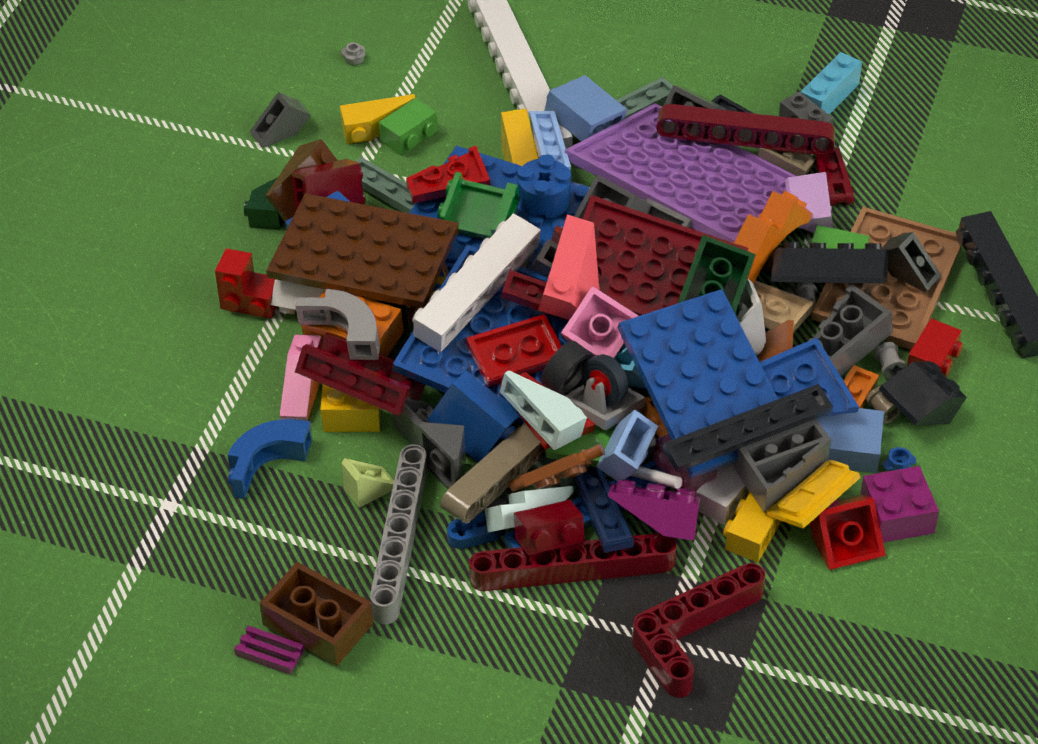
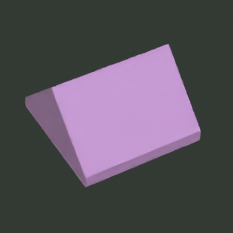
(813, 191)

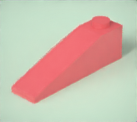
(572, 269)

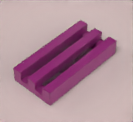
(271, 645)

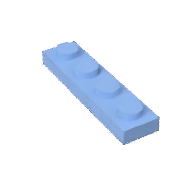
(548, 136)

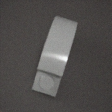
(348, 313)

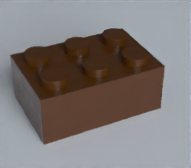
(316, 613)

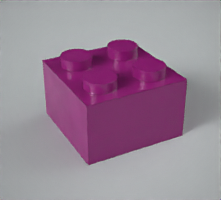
(902, 503)

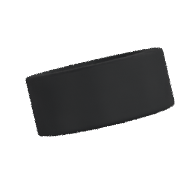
(565, 368)

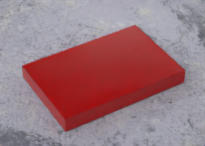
(514, 348)

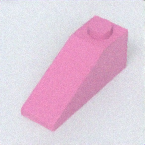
(298, 390)

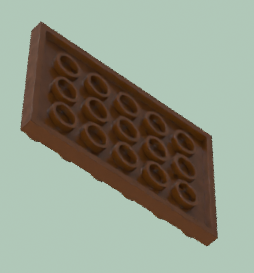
(363, 250)

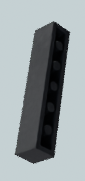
(1002, 278)

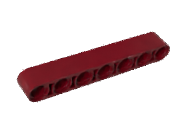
(756, 135)
(569, 564)

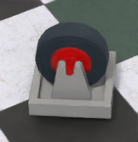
(605, 392)

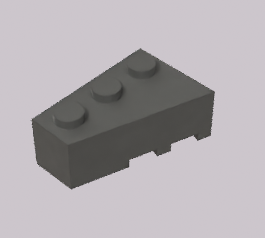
(782, 461)

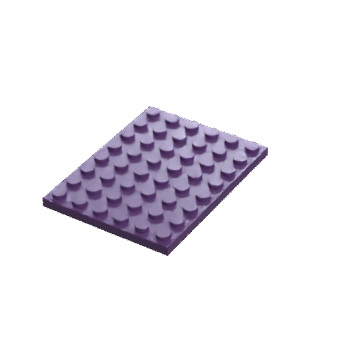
(697, 179)

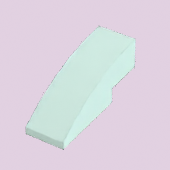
(502, 516)

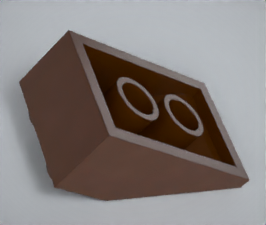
(282, 193)

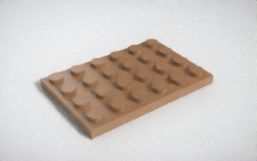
(909, 305)

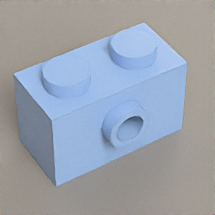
(627, 446)

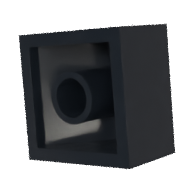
(924, 394)

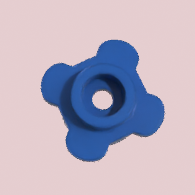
(899, 459)

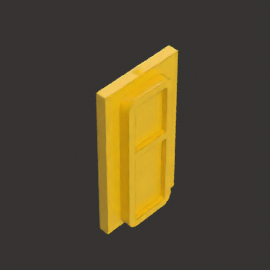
(814, 494)

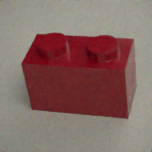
(549, 527)

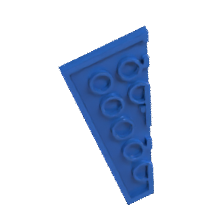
(804, 368)

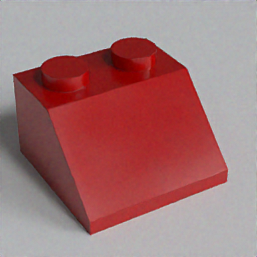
(848, 532)

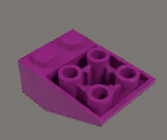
(665, 511)

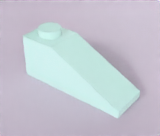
(546, 411)

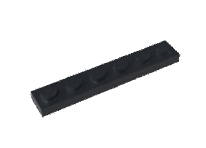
(747, 428)

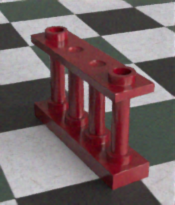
(363, 379)

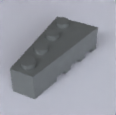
(854, 329)

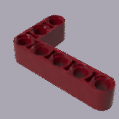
(657, 634)

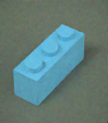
(834, 82)

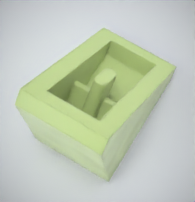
(365, 481)

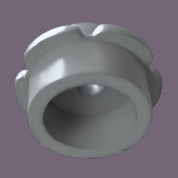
(353, 53)

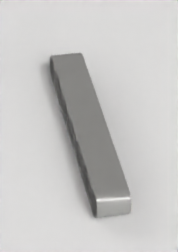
(398, 535)

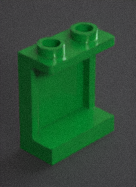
(478, 206)

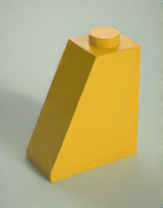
(517, 137)

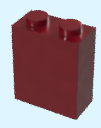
(328, 178)

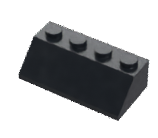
(830, 265)

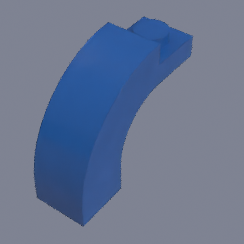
(263, 444)

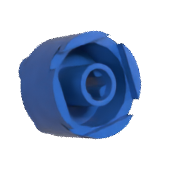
(544, 187)

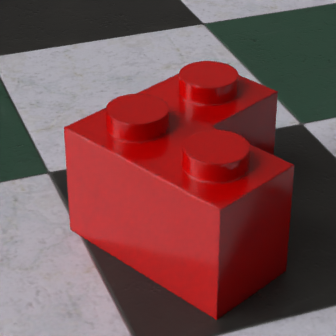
(241, 287)

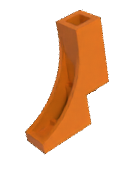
(777, 220)

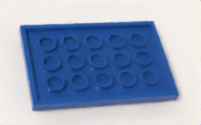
(697, 367)

